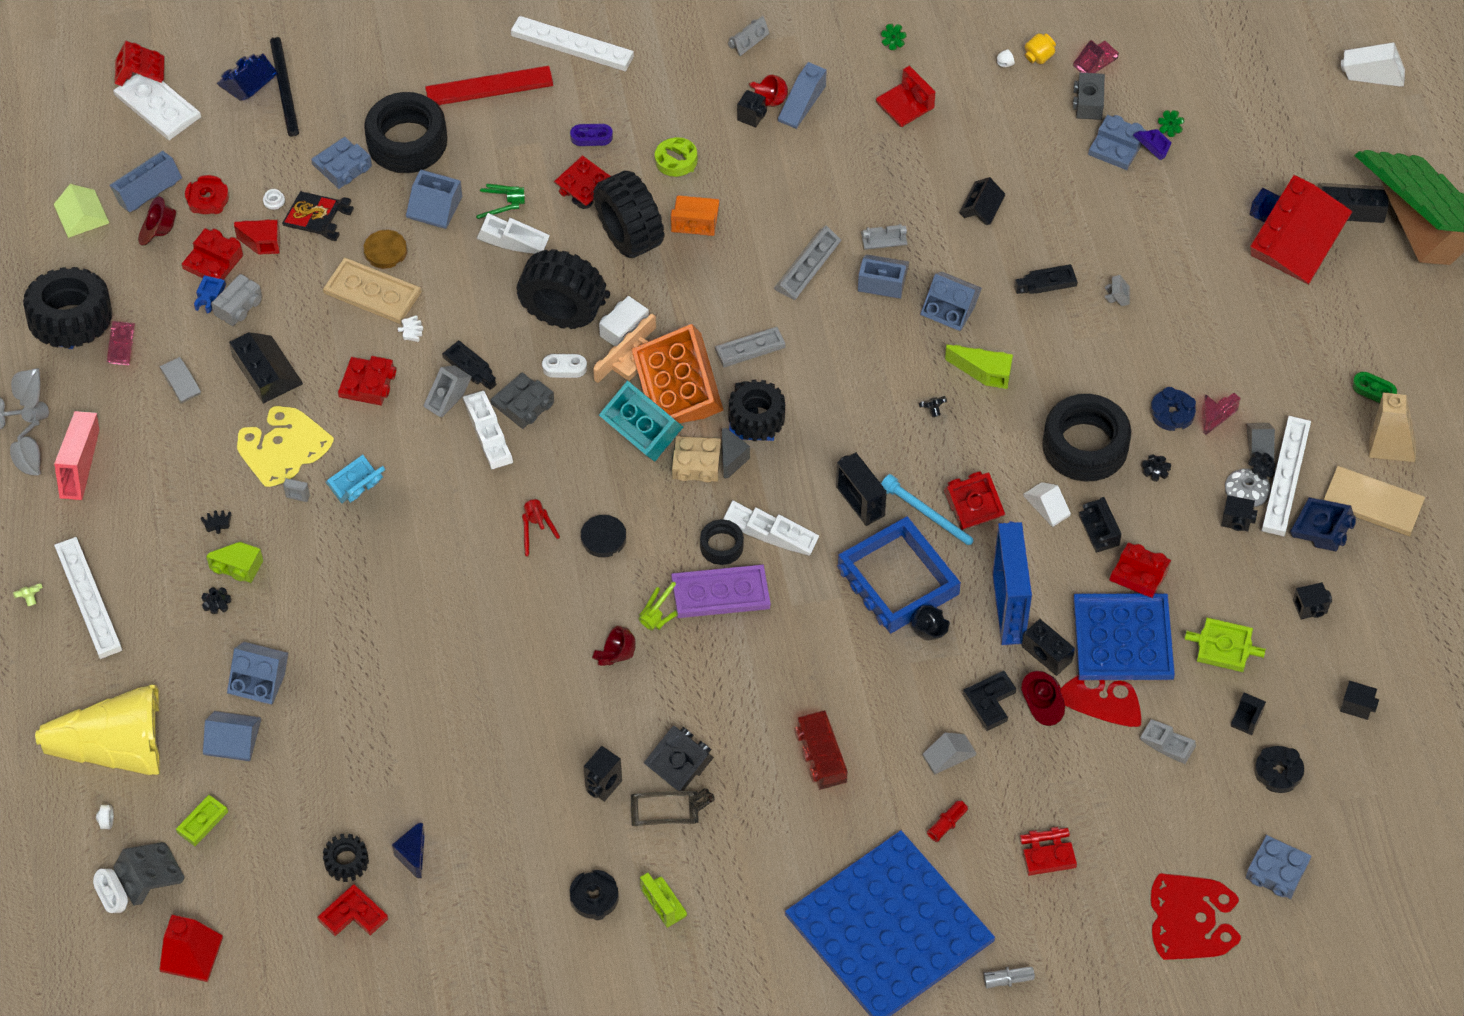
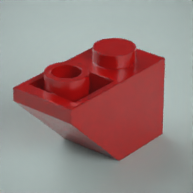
(259, 236)

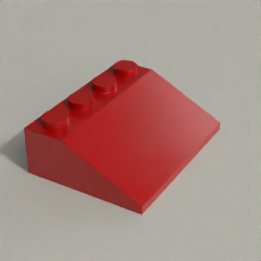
(1300, 230)

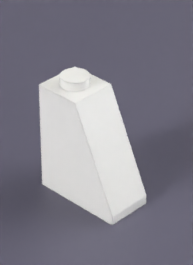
(1374, 65)

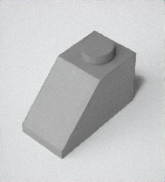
(447, 390)

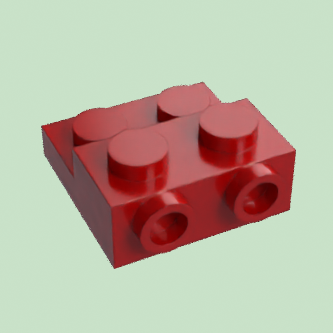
(213, 255)
(367, 380)
(974, 500)
(1140, 569)

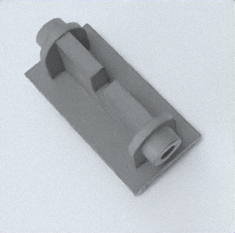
(749, 36)
(882, 238)

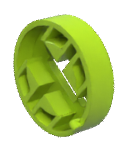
(672, 166)

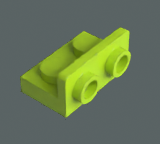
(662, 899)

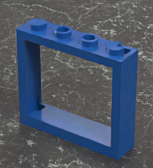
(1012, 584)
(893, 621)

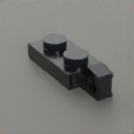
(1047, 280)
(469, 362)

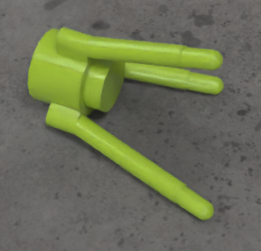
(651, 616)

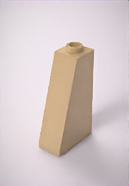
(1393, 430)

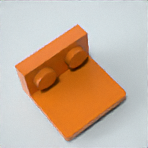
(695, 215)

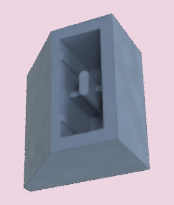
(434, 199)
(882, 276)
(950, 300)
(257, 672)

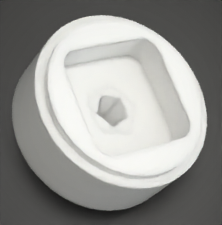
(105, 817)

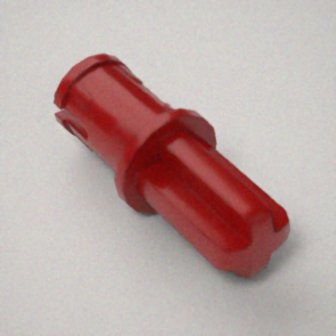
(947, 821)

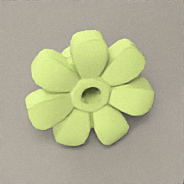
(28, 593)

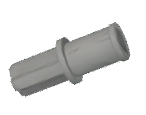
(1007, 976)

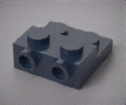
(1324, 523)

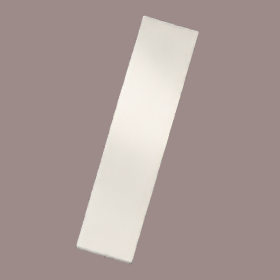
(487, 429)
(773, 530)

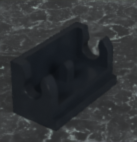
(1100, 525)

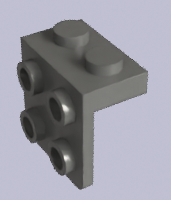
(146, 869)

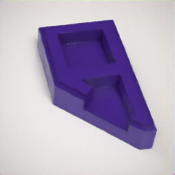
(1154, 142)

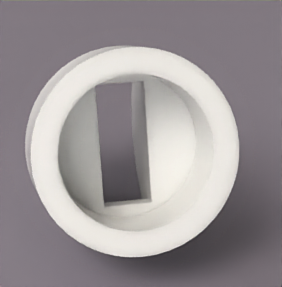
(1005, 59)

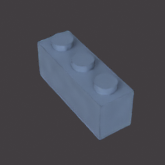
(146, 181)

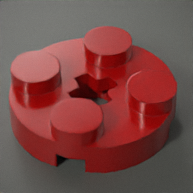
(207, 205)

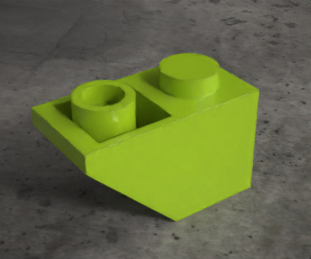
(236, 560)

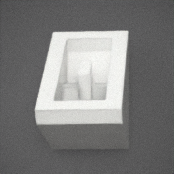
(1048, 502)

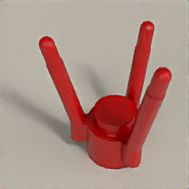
(535, 514)

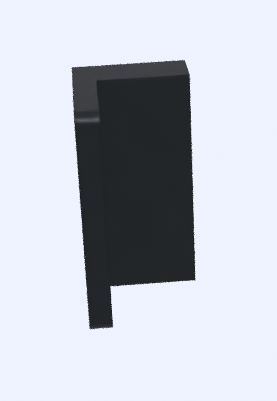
(983, 200)

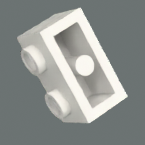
(622, 320)

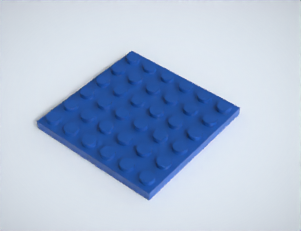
(889, 926)

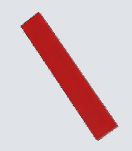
(490, 85)

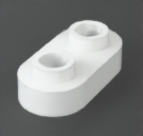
(564, 365)
(110, 891)

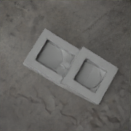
(180, 380)
(1164, 740)

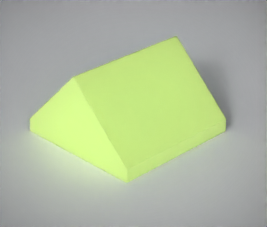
(79, 210)

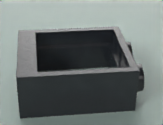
(861, 488)

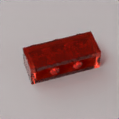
(821, 750)

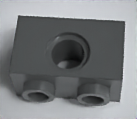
(1090, 96)

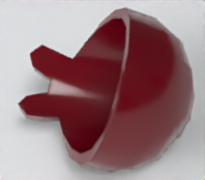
(618, 647)

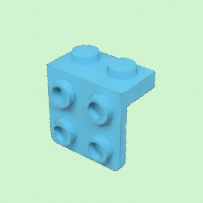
(352, 479)

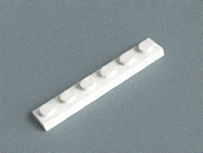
(572, 43)
(1286, 476)
(88, 598)

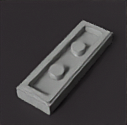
(750, 347)

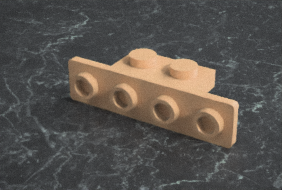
(621, 357)

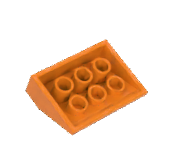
(679, 375)

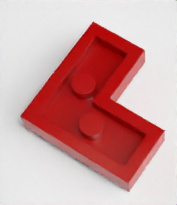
(352, 906)

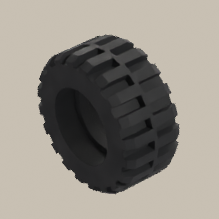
(629, 214)
(561, 289)
(70, 325)

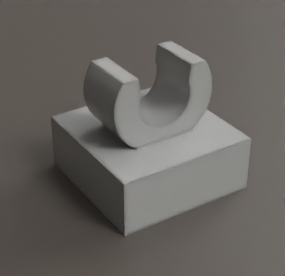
(1119, 291)

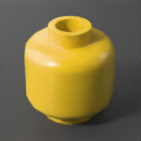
(1040, 48)

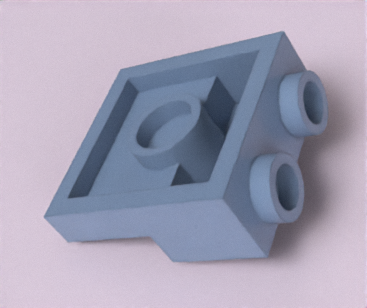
(1116, 142)
(342, 162)
(1278, 867)

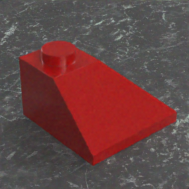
(189, 949)

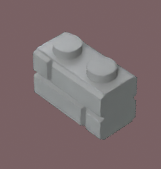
(237, 300)

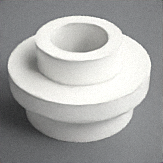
(270, 196)

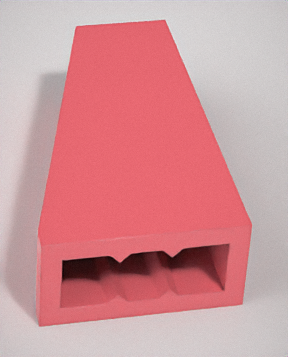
(76, 455)

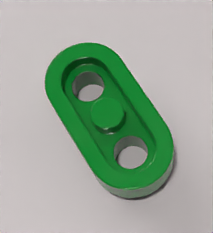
(1374, 386)

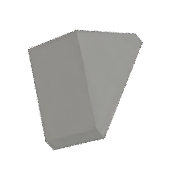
(948, 751)

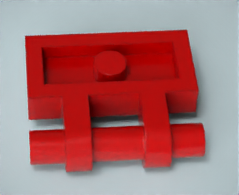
(1048, 858)

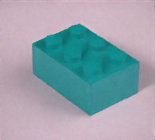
(641, 421)

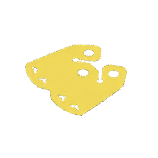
(291, 453)

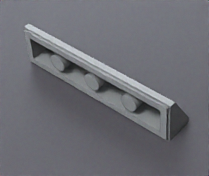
(808, 263)

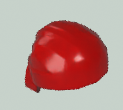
(773, 88)

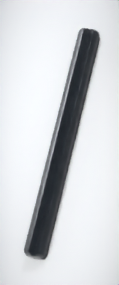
(284, 86)

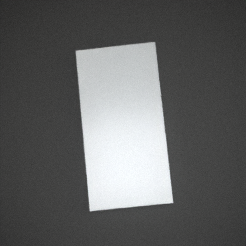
(157, 105)

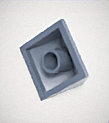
(230, 735)

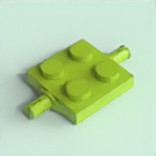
(1225, 644)

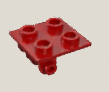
(581, 180)

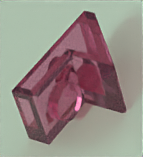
(1095, 57)
(1215, 414)

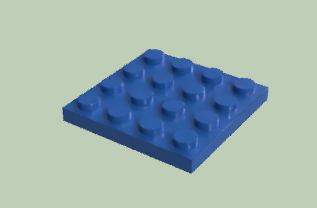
(1123, 637)

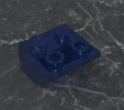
(247, 76)

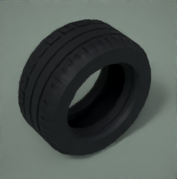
(401, 109)
(1088, 410)

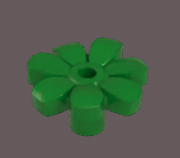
(893, 36)
(1171, 123)

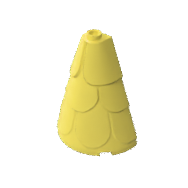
(109, 734)

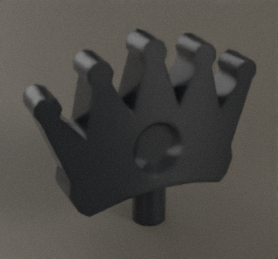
(217, 522)

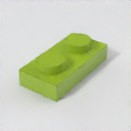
(202, 820)

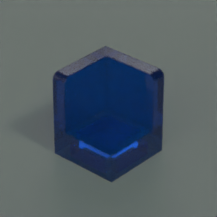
(1263, 204)

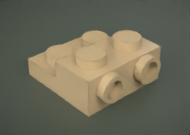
(696, 459)

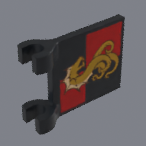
(316, 213)

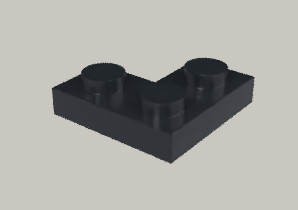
(984, 699)

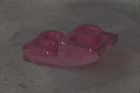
(120, 343)

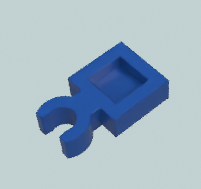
(208, 291)

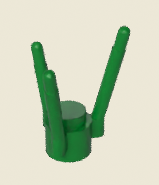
(514, 195)

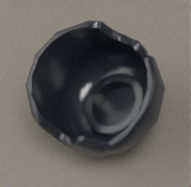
(929, 623)

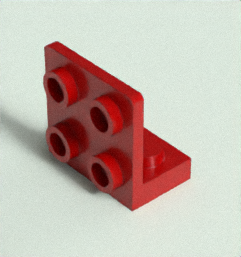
(140, 61)
(908, 99)

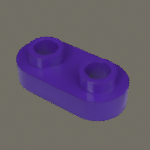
(591, 134)

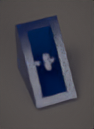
(410, 849)

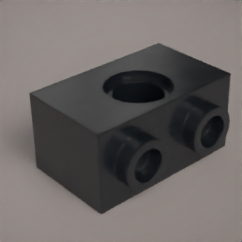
(1048, 647)
(602, 774)

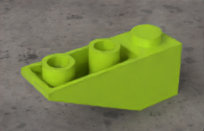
(985, 366)

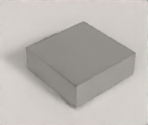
(296, 490)

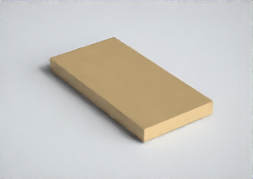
(372, 290)
(1376, 500)

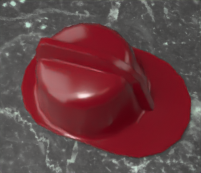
(158, 221)
(1043, 697)

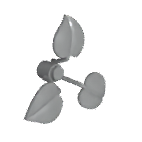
(26, 388)

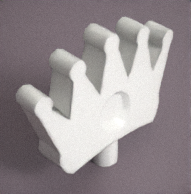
(411, 328)

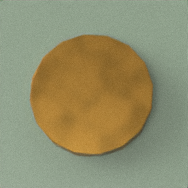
(385, 249)

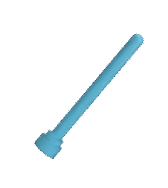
(892, 486)

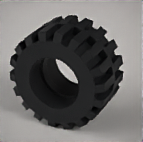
(756, 395)

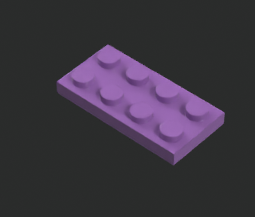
(720, 591)

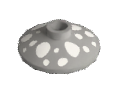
(1236, 486)

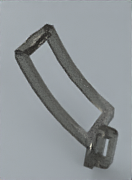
(694, 806)

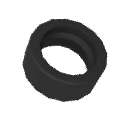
(724, 527)

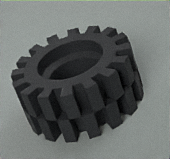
(347, 870)

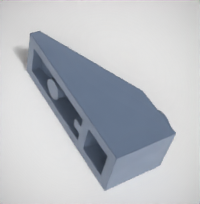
(803, 95)

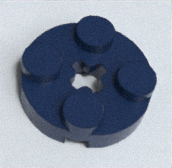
(1173, 398)

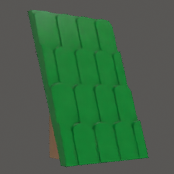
(1424, 202)

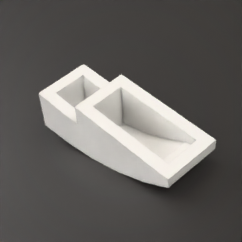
(512, 235)

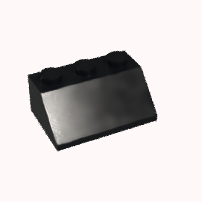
(1364, 201)
(264, 365)

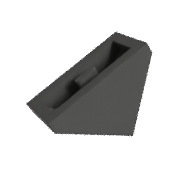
(1261, 438)
(734, 451)

